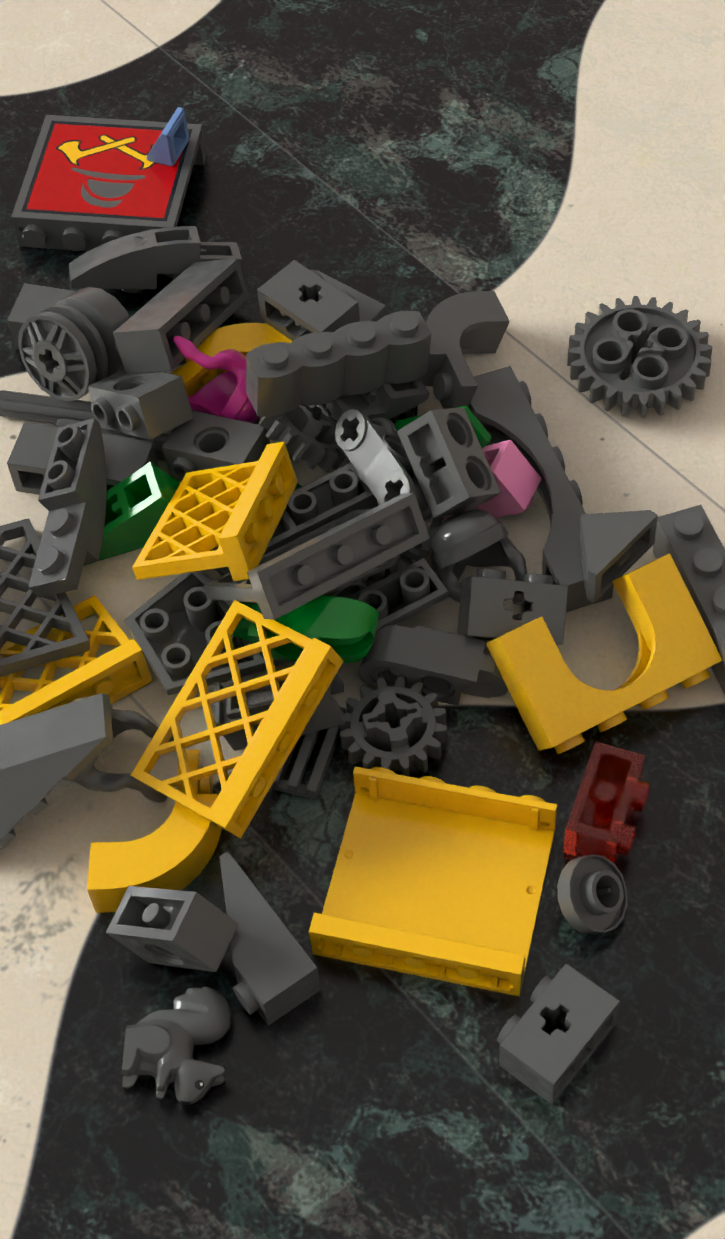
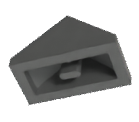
(612, 546)

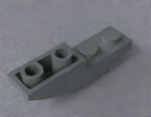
(137, 258)
(76, 502)

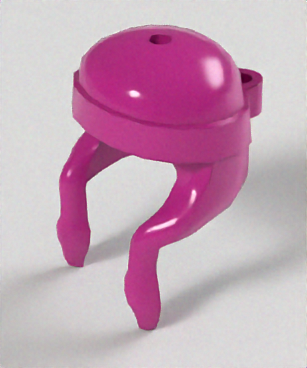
(225, 393)

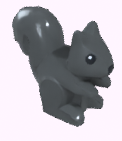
(166, 1040)

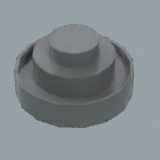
(592, 894)

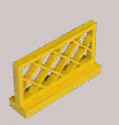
(230, 511)
(113, 673)
(277, 728)

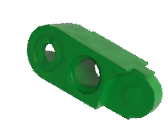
(337, 621)

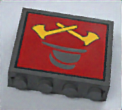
(96, 184)

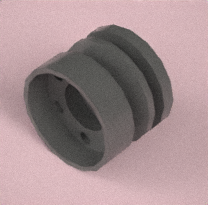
(73, 343)

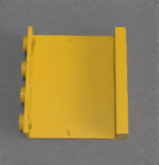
(437, 881)

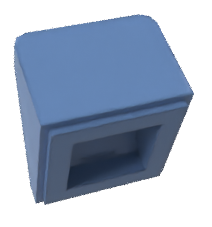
(171, 140)

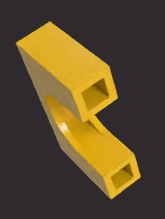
(671, 651)

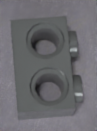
(448, 461)

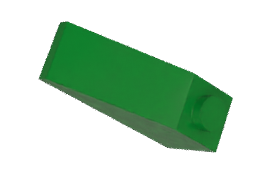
(135, 509)

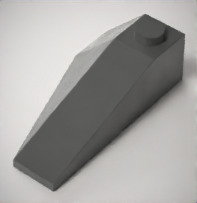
(44, 751)

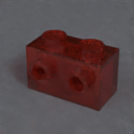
(605, 804)

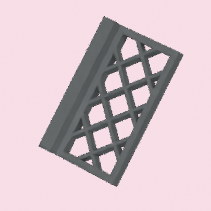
(326, 557)
(38, 649)

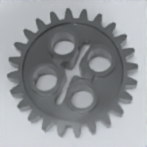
(661, 373)

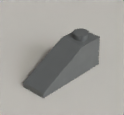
(267, 959)

